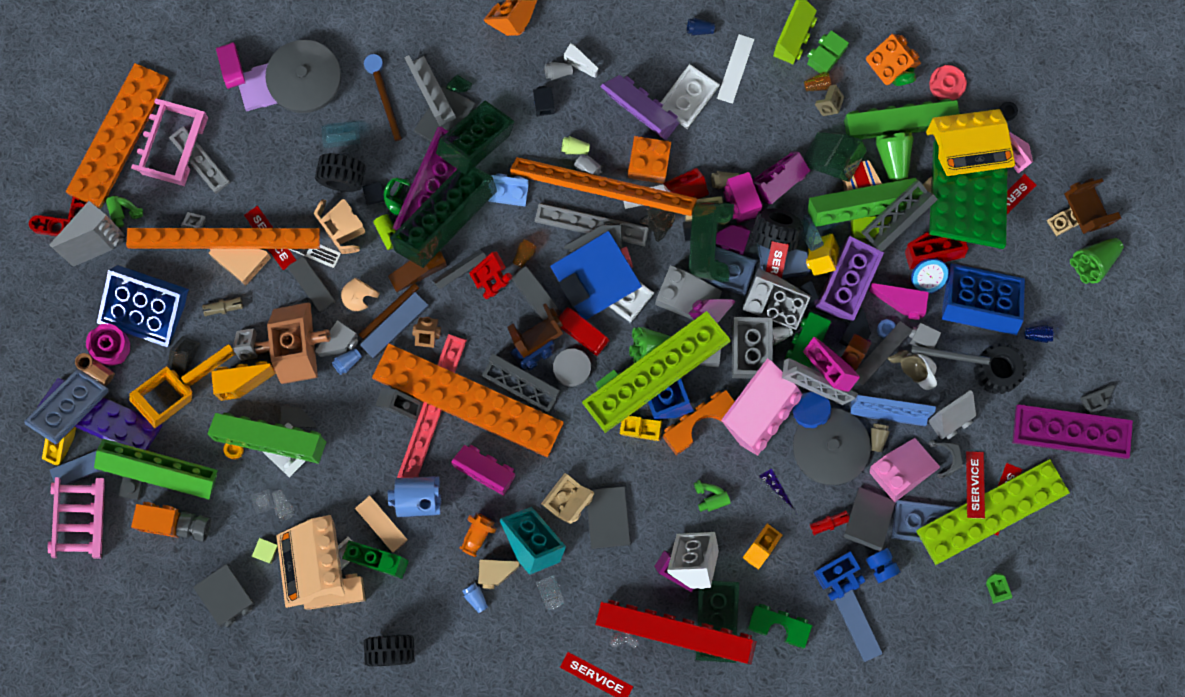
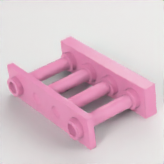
(94, 528)

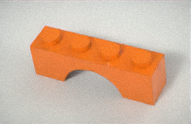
(680, 436)

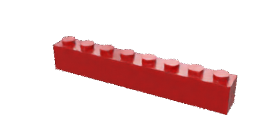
(676, 633)

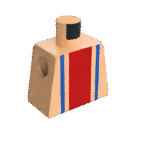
(863, 177)

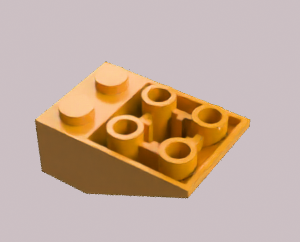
(239, 381)

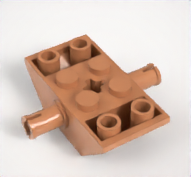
(292, 343)

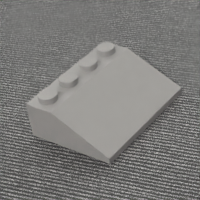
(87, 236)

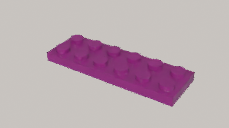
(429, 178)
(1072, 431)

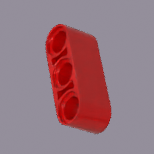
(583, 331)

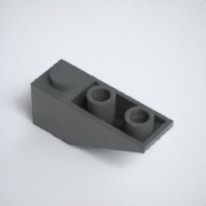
(614, 228)

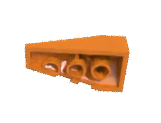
(511, 16)

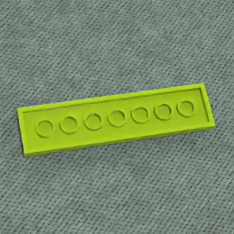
(656, 371)
(1002, 508)

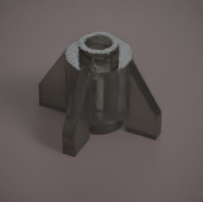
(658, 221)

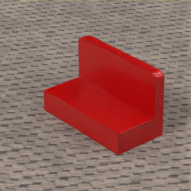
(688, 184)

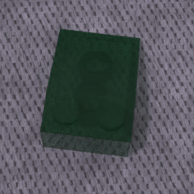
(835, 155)

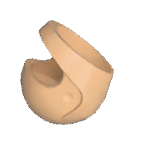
(354, 292)

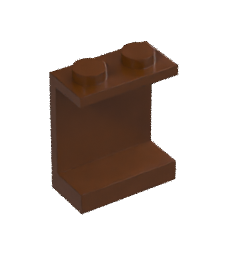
(1088, 207)
(538, 335)

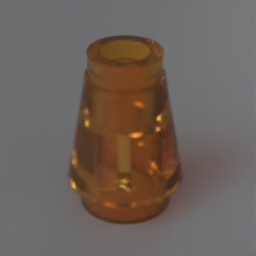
(818, 83)
(524, 253)

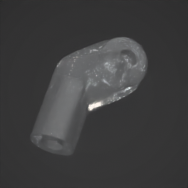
(621, 638)

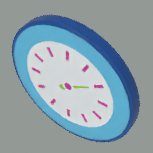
(930, 275)

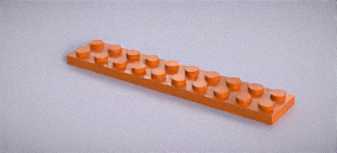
(467, 400)

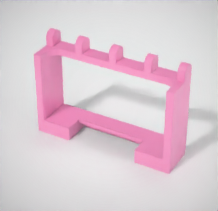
(183, 169)

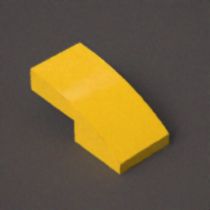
(641, 428)

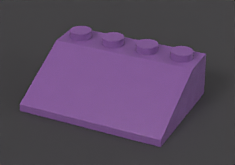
(641, 106)

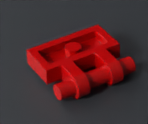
(486, 271)

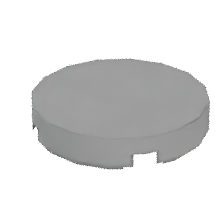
(572, 367)

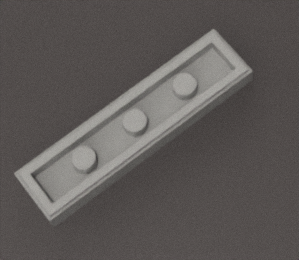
(201, 162)

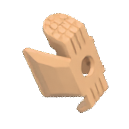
(341, 225)

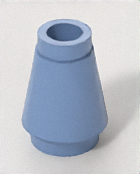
(346, 361)
(475, 597)

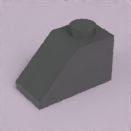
(399, 403)

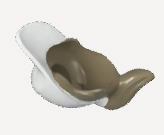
(917, 367)

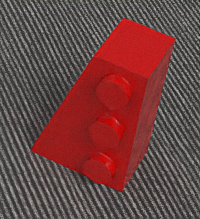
(936, 247)

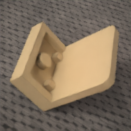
(567, 499)

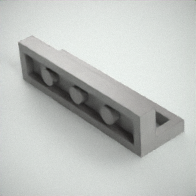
(431, 90)
(815, 382)

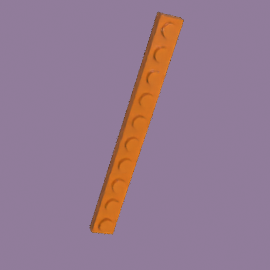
(603, 186)
(223, 238)

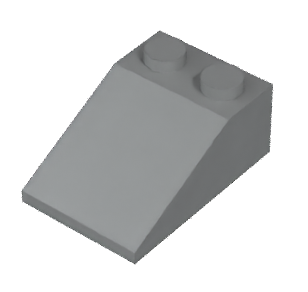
(682, 290)
(954, 416)

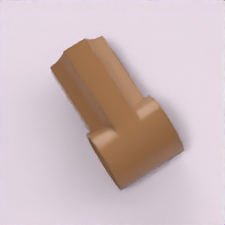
(94, 369)

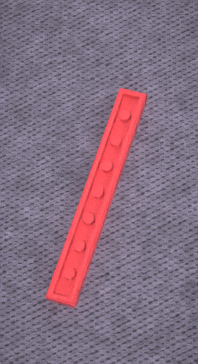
(429, 414)

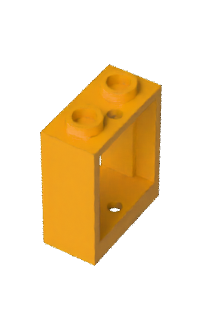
(147, 410)

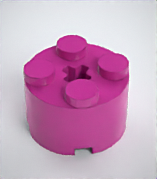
(102, 336)

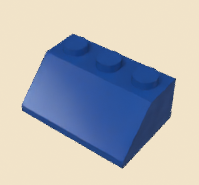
(671, 402)

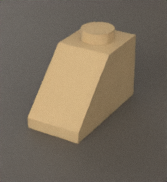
(495, 572)

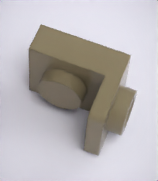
(832, 101)

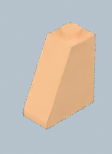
(241, 262)

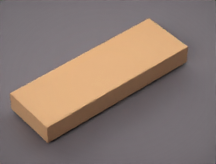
(381, 524)

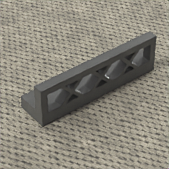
(904, 219)
(523, 376)

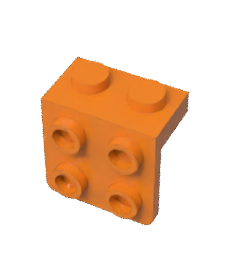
(892, 58)

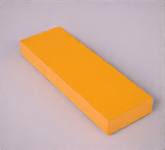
(208, 365)

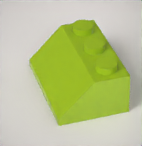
(795, 31)

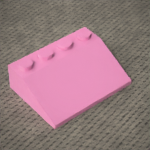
(761, 408)

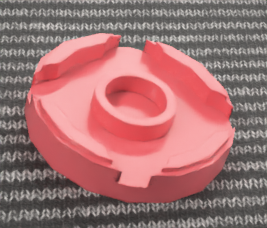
(942, 85)

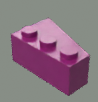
(780, 177)

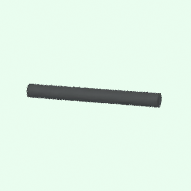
(950, 355)

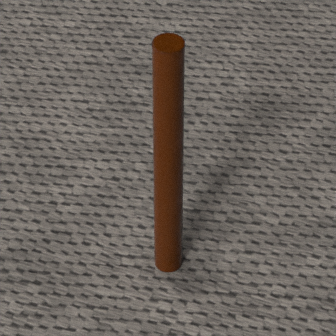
(387, 105)
(388, 311)

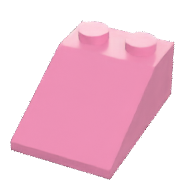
(903, 469)

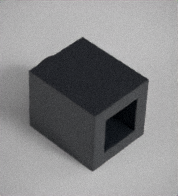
(543, 101)

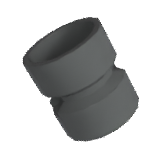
(193, 526)

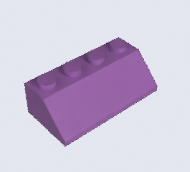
(851, 279)

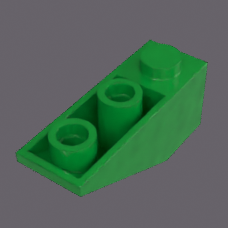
(375, 559)

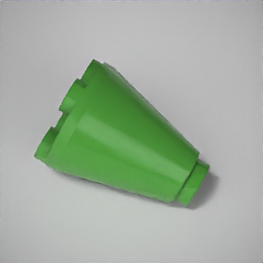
(896, 154)
(1096, 260)
(645, 341)

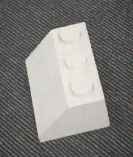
(694, 559)

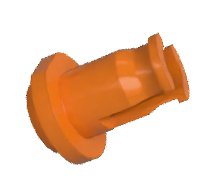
(477, 533)

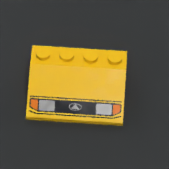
(972, 142)

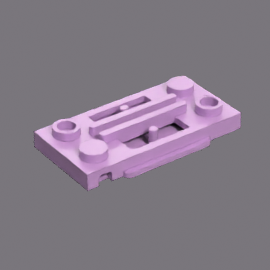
(255, 90)

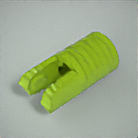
(385, 229)

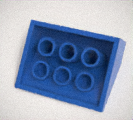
(984, 299)
(142, 305)

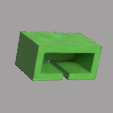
(828, 52)

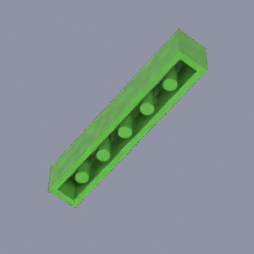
(897, 120)
(858, 202)
(267, 437)
(155, 469)

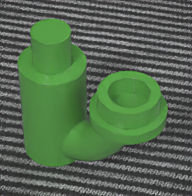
(115, 210)
(714, 502)

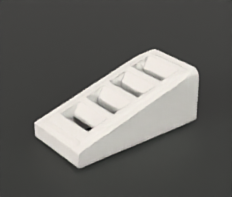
(580, 61)

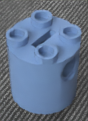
(416, 496)

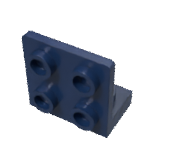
(531, 360)

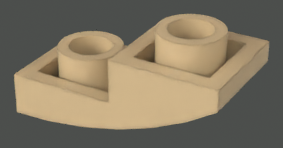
(1062, 222)

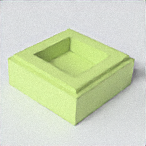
(265, 550)

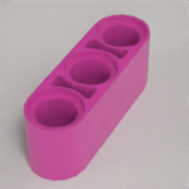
(230, 65)

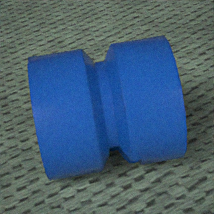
(878, 560)

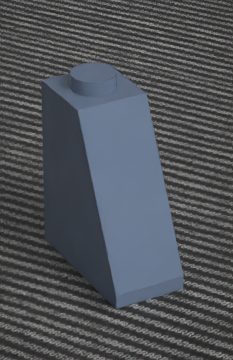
(794, 265)

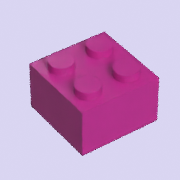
(743, 194)

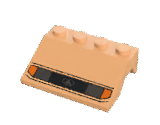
(310, 561)

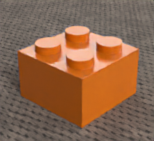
(649, 159)
(156, 520)

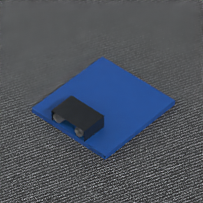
(595, 276)

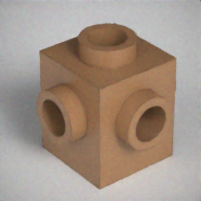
(426, 332)

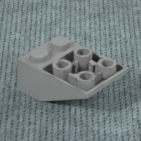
(776, 299)

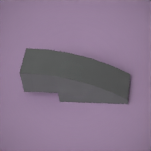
(533, 292)

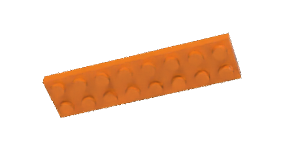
(117, 135)

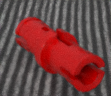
(829, 522)

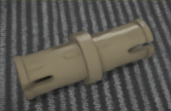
(222, 306)

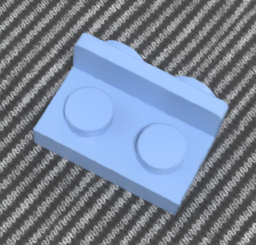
(510, 190)

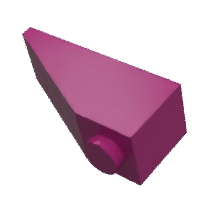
(906, 301)
(831, 366)

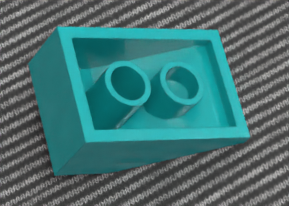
(532, 540)

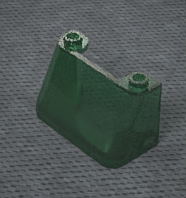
(703, 240)

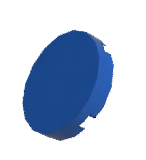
(812, 410)

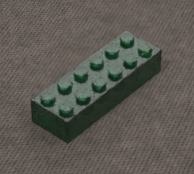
(443, 215)

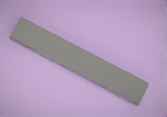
(586, 222)

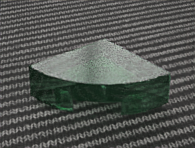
(459, 84)

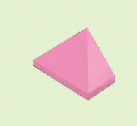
(1021, 153)

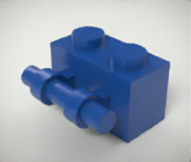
(836, 571)

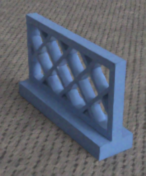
(891, 410)

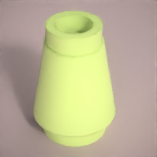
(574, 146)

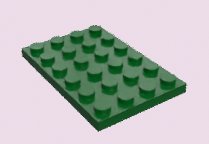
(969, 205)

